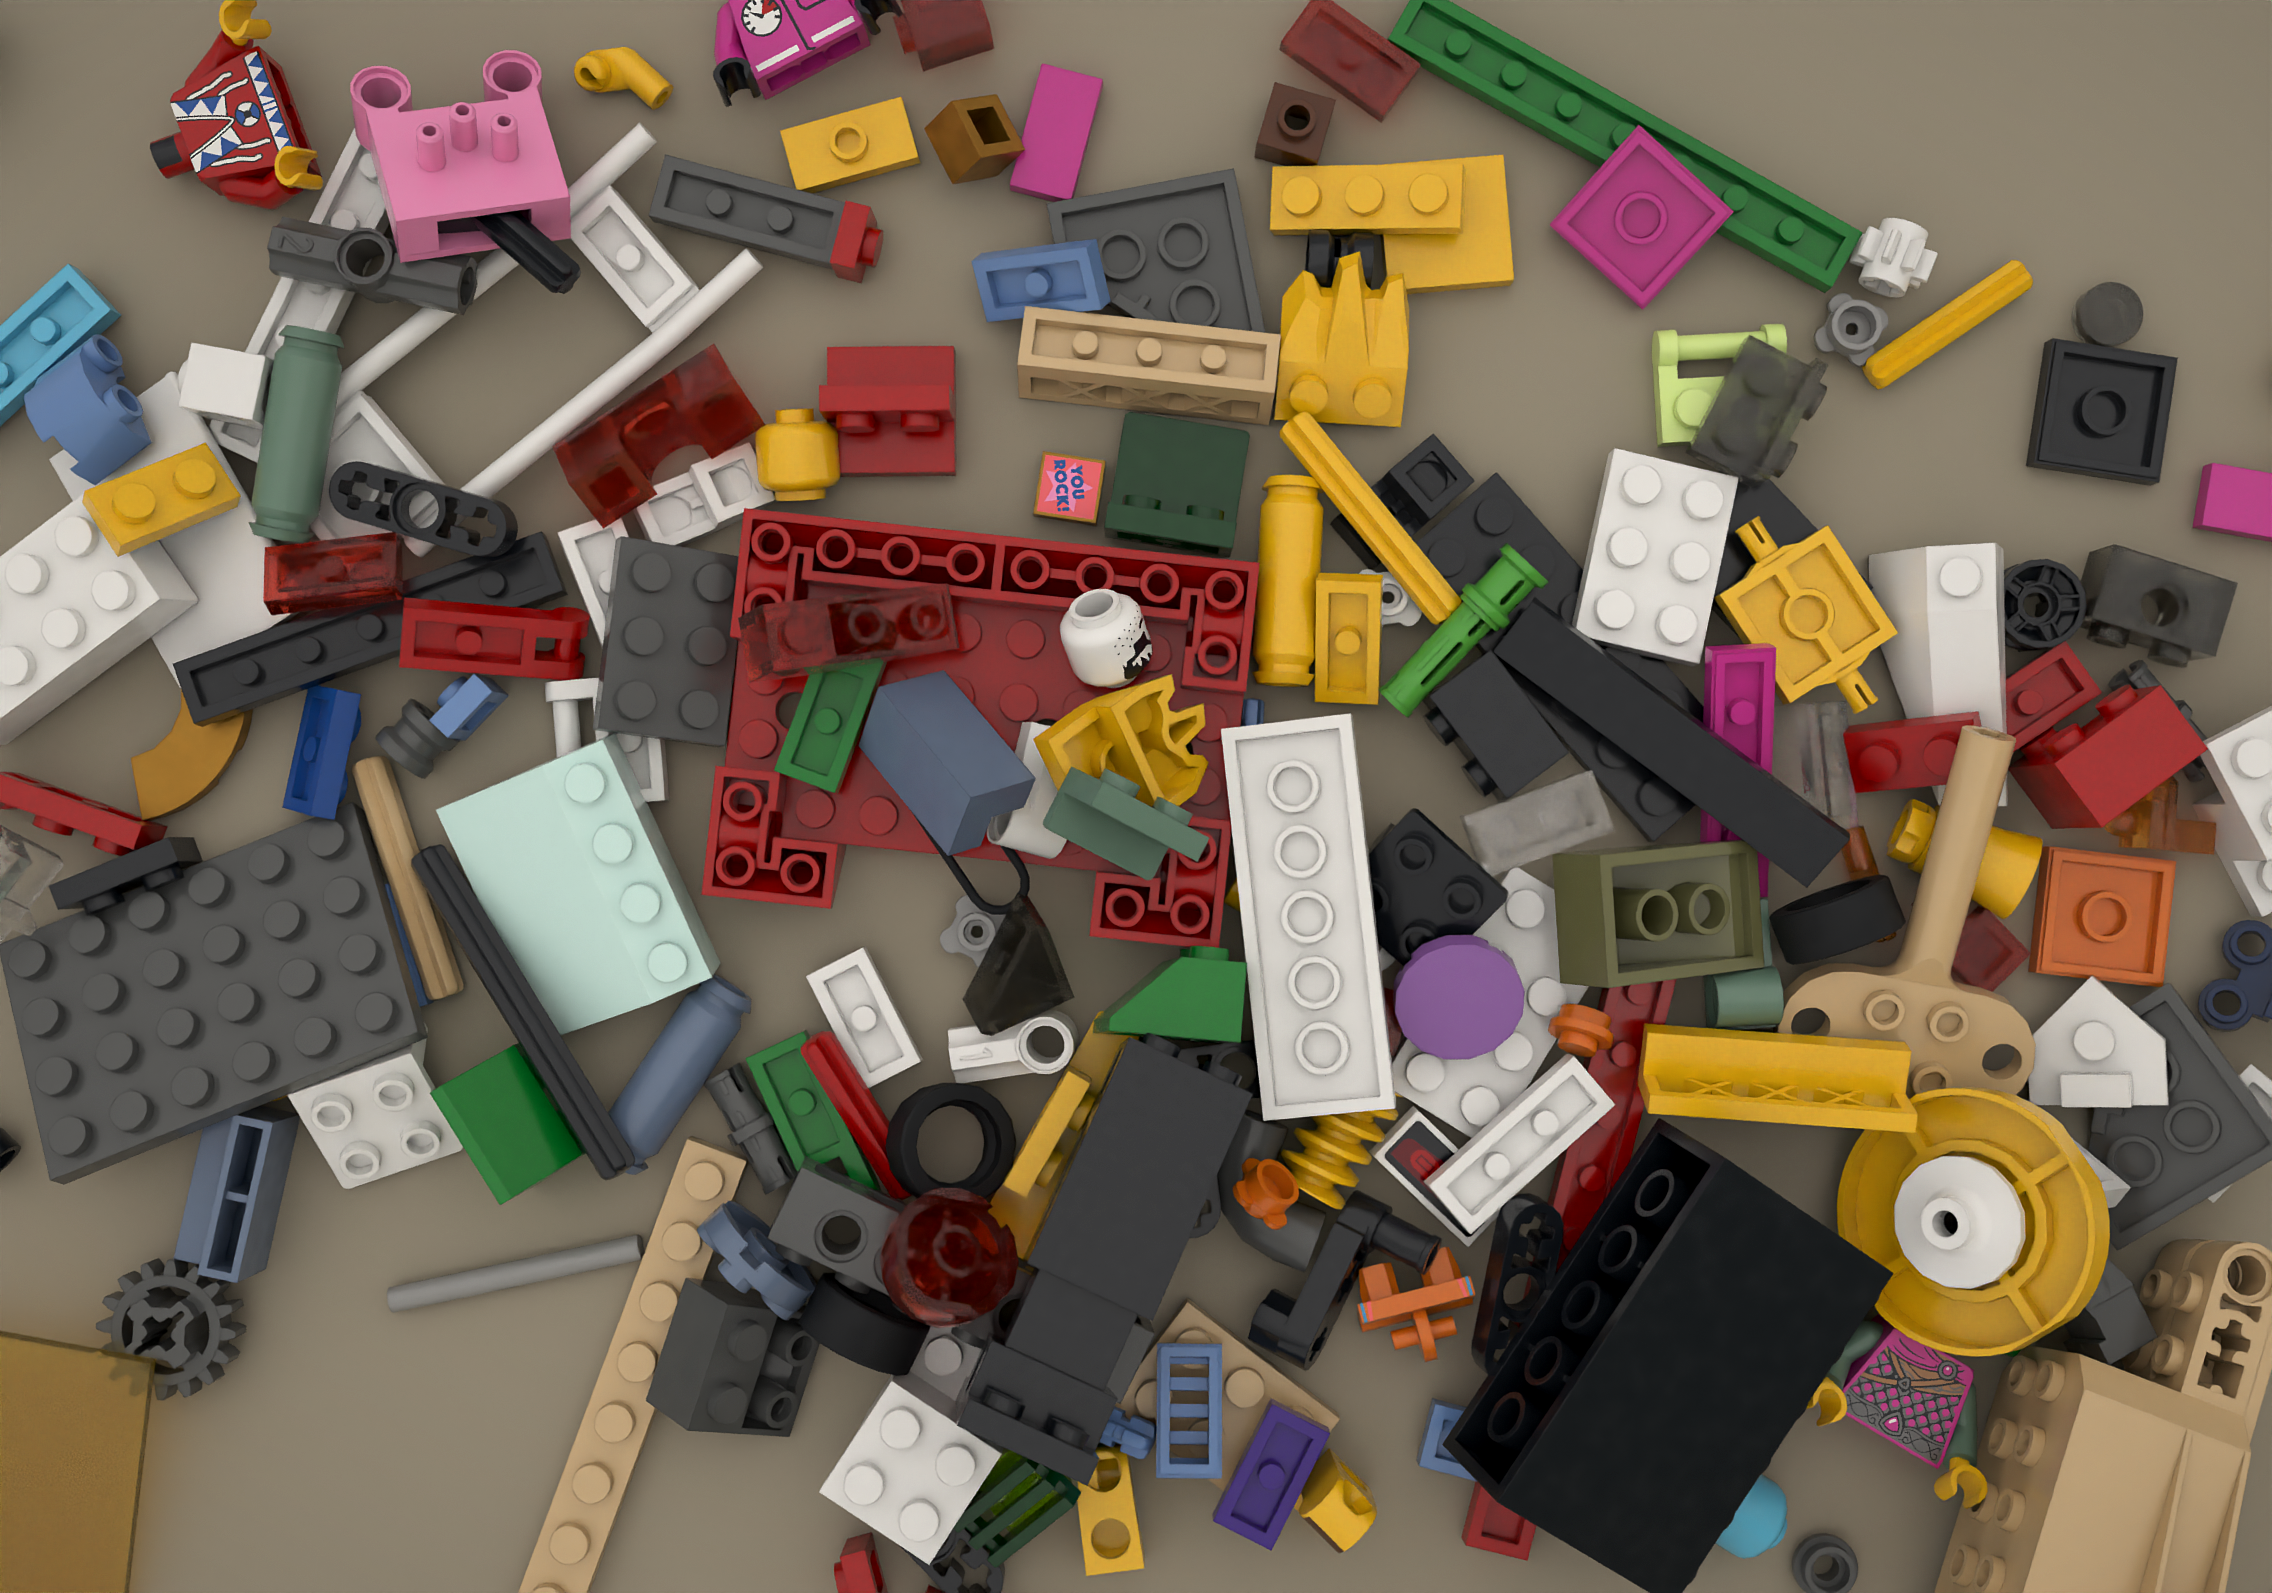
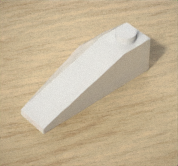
(1948, 630)

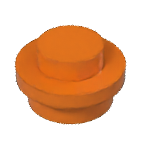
(1581, 1030)

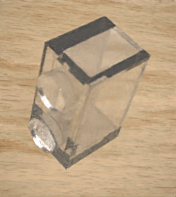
(1537, 823)

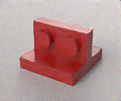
(892, 409)

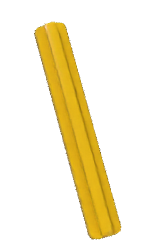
(1370, 517)

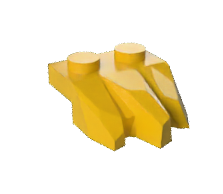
(1343, 348)
(1132, 737)

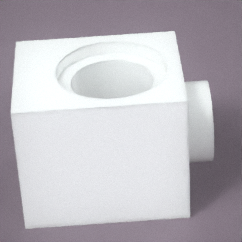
(225, 385)

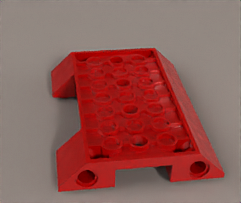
(1008, 597)

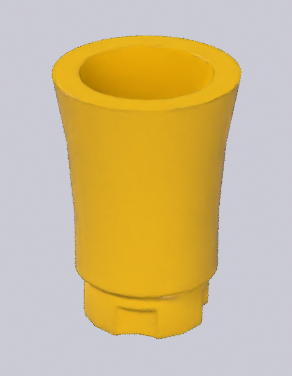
(2005, 867)

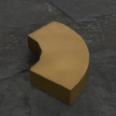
(186, 762)

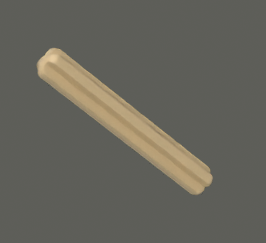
(396, 849)

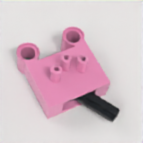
(470, 171)

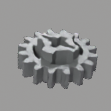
(200, 1336)

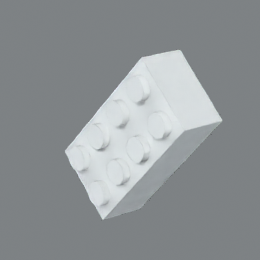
(75, 612)

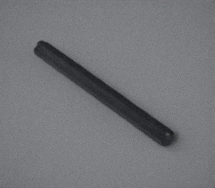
(523, 1012)

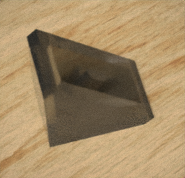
(1018, 973)

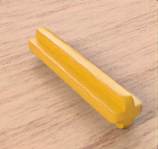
(1947, 324)

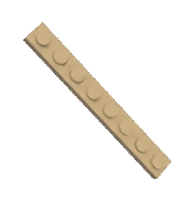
(618, 1410)

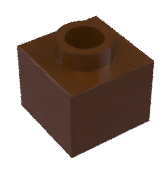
(1294, 147)

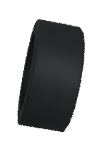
(1837, 919)
(996, 1130)
(863, 1327)

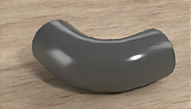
(1296, 1240)

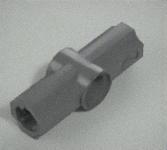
(338, 258)

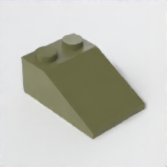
(1657, 912)

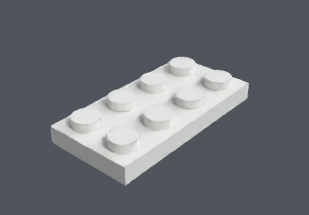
(1480, 1088)

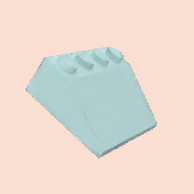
(581, 886)

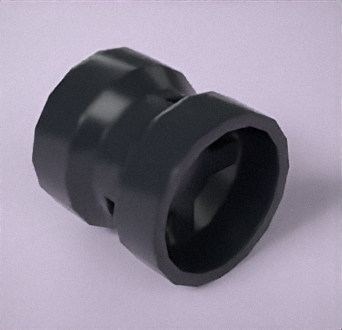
(1325, 250)

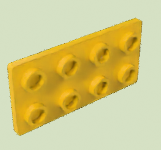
(1051, 1140)

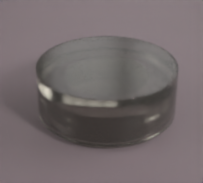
(2107, 315)

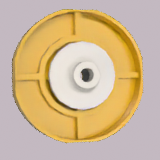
(1979, 1219)

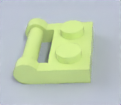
(1684, 401)

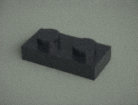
(148, 866)

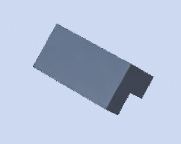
(943, 759)
(237, 1193)

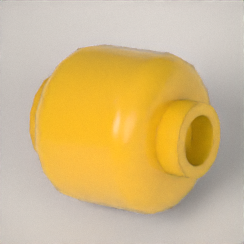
(797, 455)

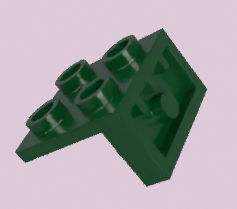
(1177, 484)

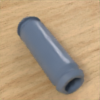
(677, 1066)

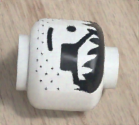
(1106, 638)

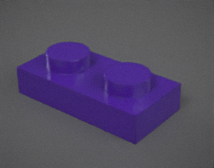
(1271, 1474)

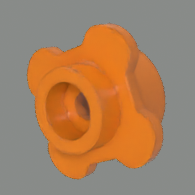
(1266, 1191)

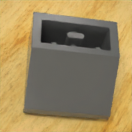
(731, 1363)

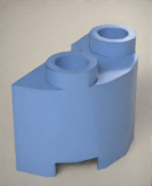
(89, 410)

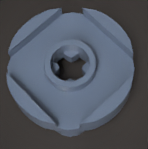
(754, 1261)

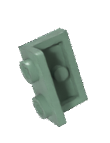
(1117, 826)

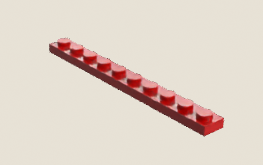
(1579, 1187)

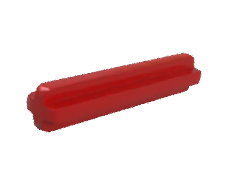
(853, 1103)

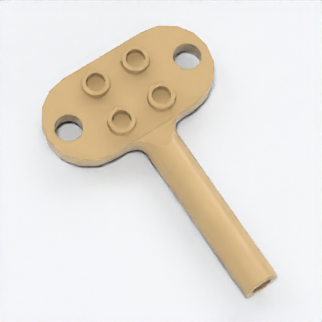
(1915, 995)

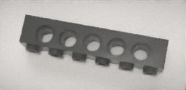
(824, 1193)

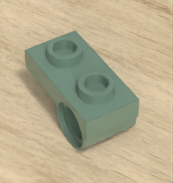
(1746, 996)

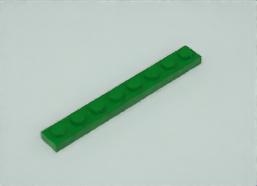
(1597, 121)

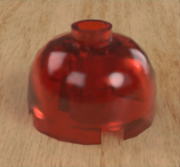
(947, 1258)

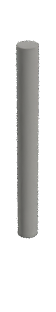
(515, 1273)

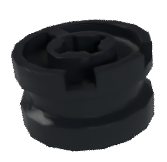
(2057, 613)

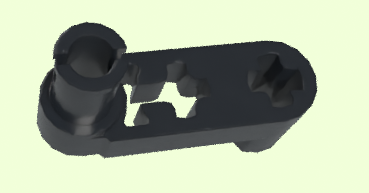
(1301, 1326)

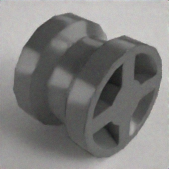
(415, 740)

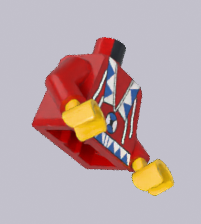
(240, 120)

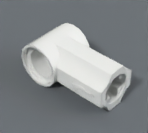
(1024, 827)
(1008, 1052)

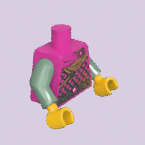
(1910, 1398)

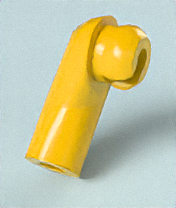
(622, 70)

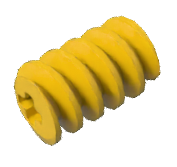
(1331, 1149)

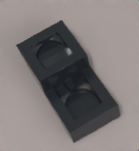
(1412, 493)

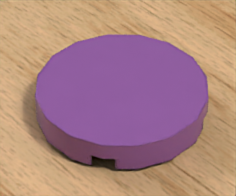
(1458, 997)

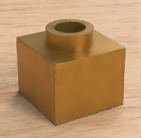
(974, 138)

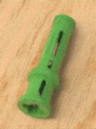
(1483, 608)

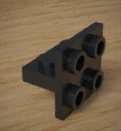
(1426, 887)

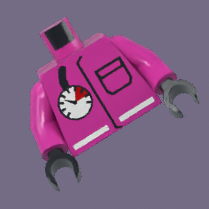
(788, 40)

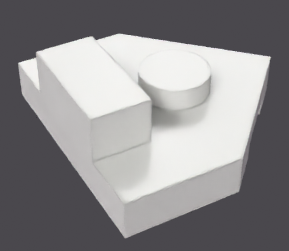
(2098, 1055)

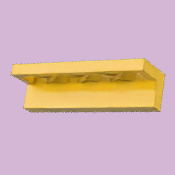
(1776, 1078)

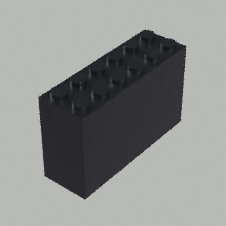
(1665, 1362)

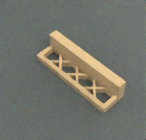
(1147, 365)

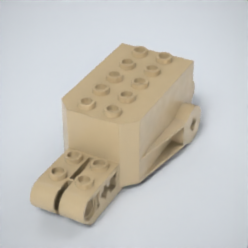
(2132, 1470)

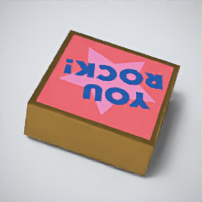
(1069, 488)

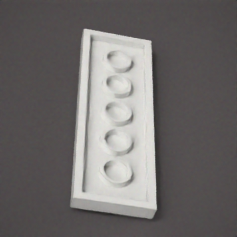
(1308, 918)

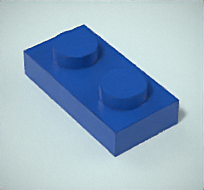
(321, 752)

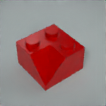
(2109, 763)

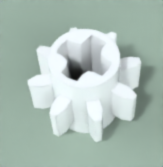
(1893, 257)

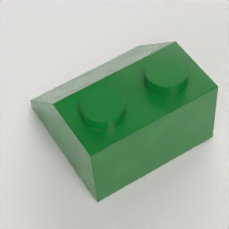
(1183, 1000)
(508, 1123)

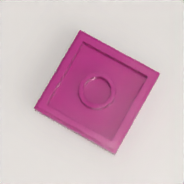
(1641, 217)

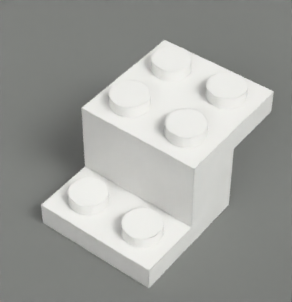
(2242, 808)
(910, 1461)

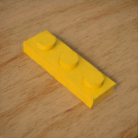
(1368, 199)

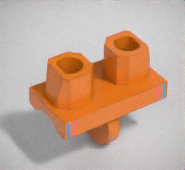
(1441, 1292)

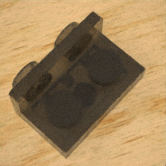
(1757, 413)

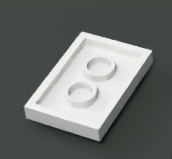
(1654, 557)

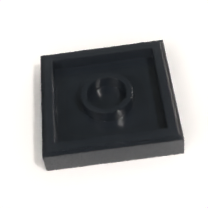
(2101, 412)

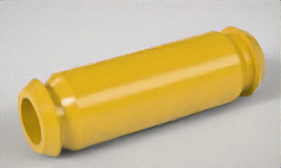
(1287, 580)

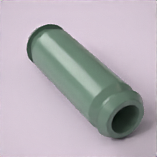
(296, 434)

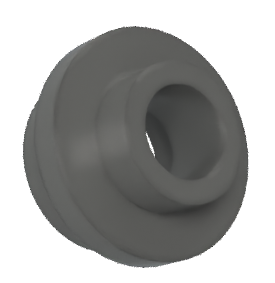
(1843, 1570)

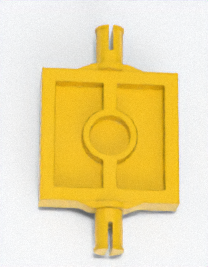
(1811, 609)

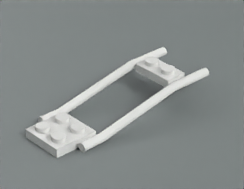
(628, 260)

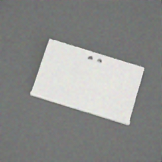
(215, 556)

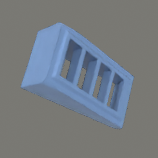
(1189, 1467)

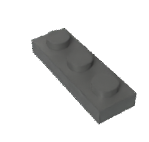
(746, 211)

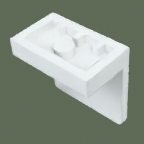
(377, 1117)

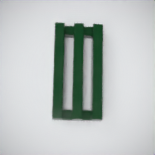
(988, 1532)

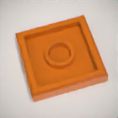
(2102, 916)

